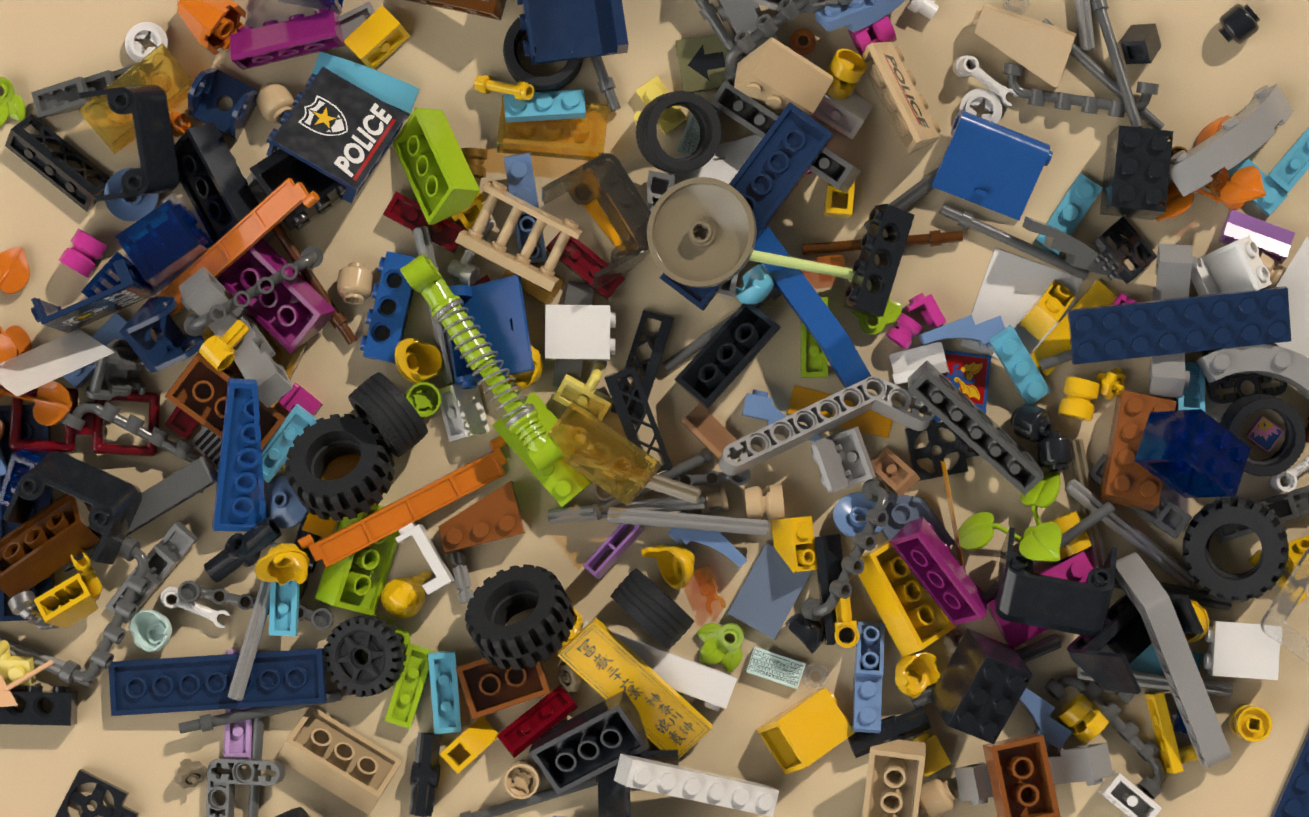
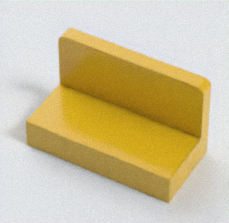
(377, 38)

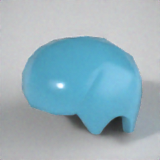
(756, 285)

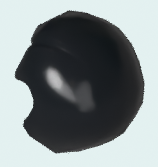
(807, 631)

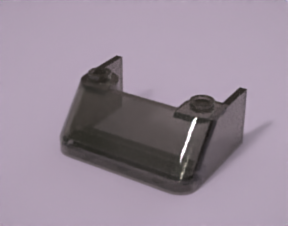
(620, 200)

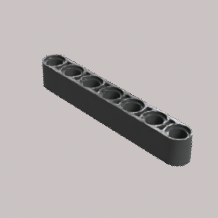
(167, 495)

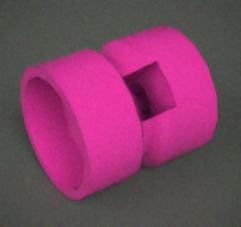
(881, 31)
(83, 253)

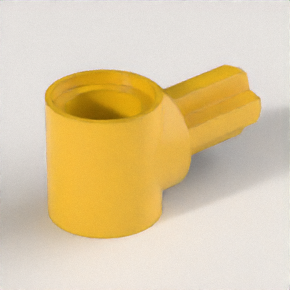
(220, 350)
(843, 620)

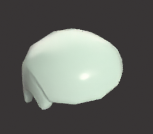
(150, 630)

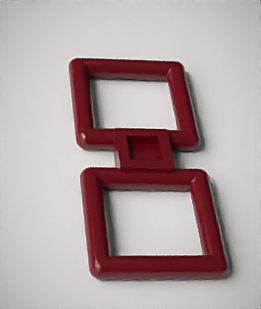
(93, 426)

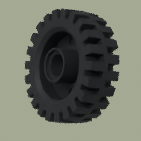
(383, 651)

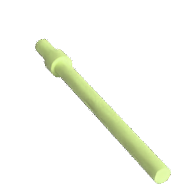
(801, 264)

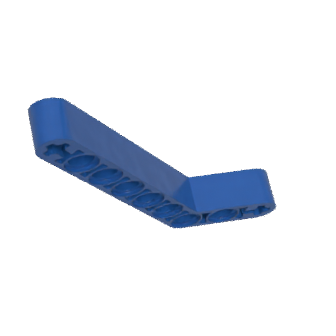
(814, 314)

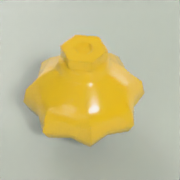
(1111, 382)

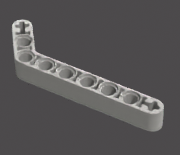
(819, 424)
(1174, 658)

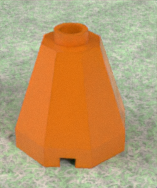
(211, 21)

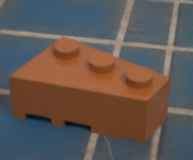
(485, 521)

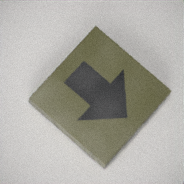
(701, 63)

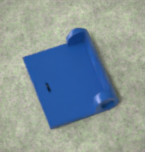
(992, 160)
(502, 317)

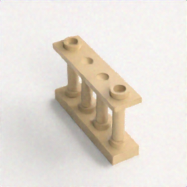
(497, 249)

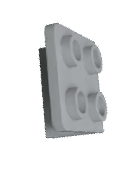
(842, 460)

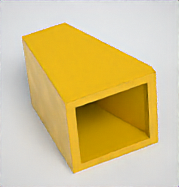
(806, 731)

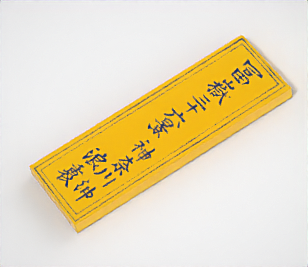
(613, 668)

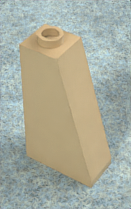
(1031, 43)

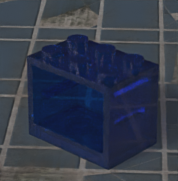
(164, 243)
(1192, 453)

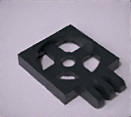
(1113, 259)
(960, 446)
(118, 794)

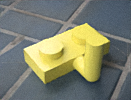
(670, 117)
(585, 394)
(15, 666)

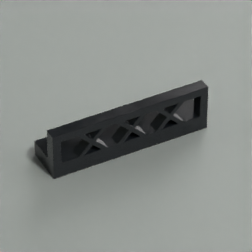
(53, 164)
(653, 361)
(626, 418)
(829, 562)

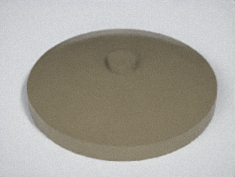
(701, 232)

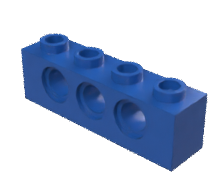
(396, 321)

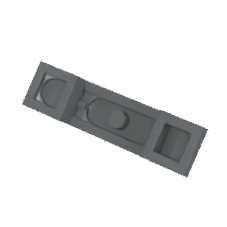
(576, 294)
(1166, 516)

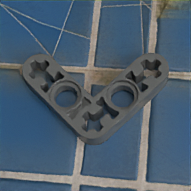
(226, 782)

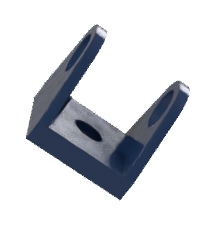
(209, 89)
(170, 341)

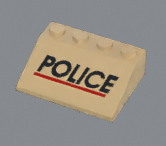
(899, 96)

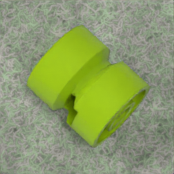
(424, 399)

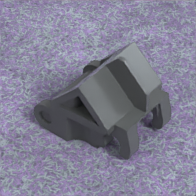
(117, 373)

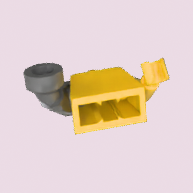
(65, 602)

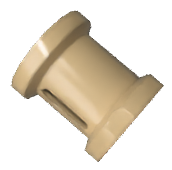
(715, 501)

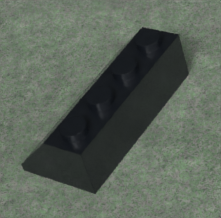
(213, 180)
(727, 354)
(590, 743)

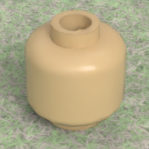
(274, 101)
(354, 283)
(937, 797)

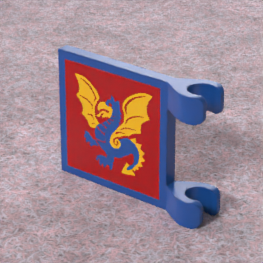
(970, 375)

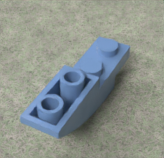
(855, 14)
(522, 185)
(868, 677)

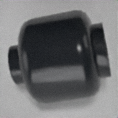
(1239, 23)
(1031, 422)
(1055, 452)

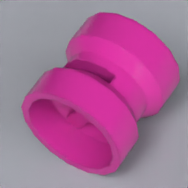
(904, 330)

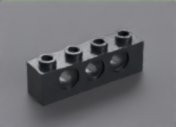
(898, 225)
(62, 714)

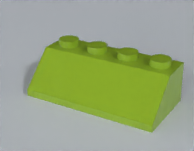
(435, 165)
(559, 479)
(361, 577)

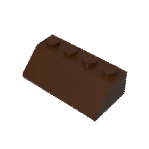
(44, 544)

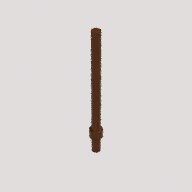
(934, 238)
(338, 319)

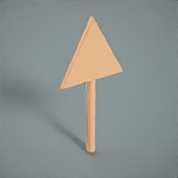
(6, 696)

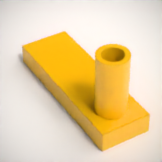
(1170, 754)

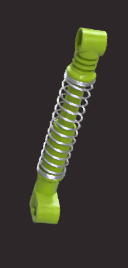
(448, 311)

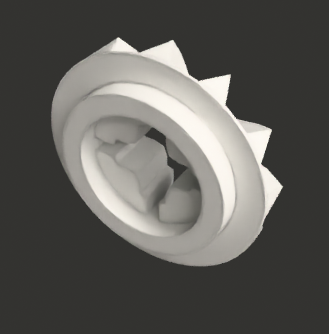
(141, 32)
(991, 104)

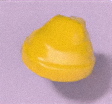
(674, 563)
(405, 595)

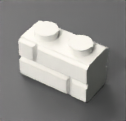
(1128, 797)

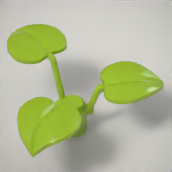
(1039, 541)

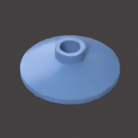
(124, 208)
(851, 509)
(291, 511)

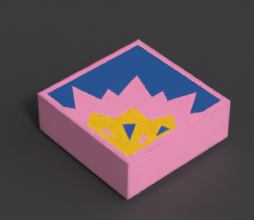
(1264, 434)

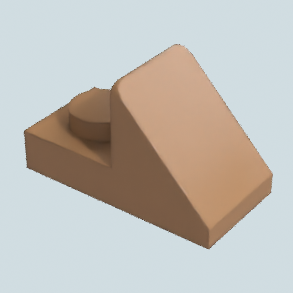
(894, 472)

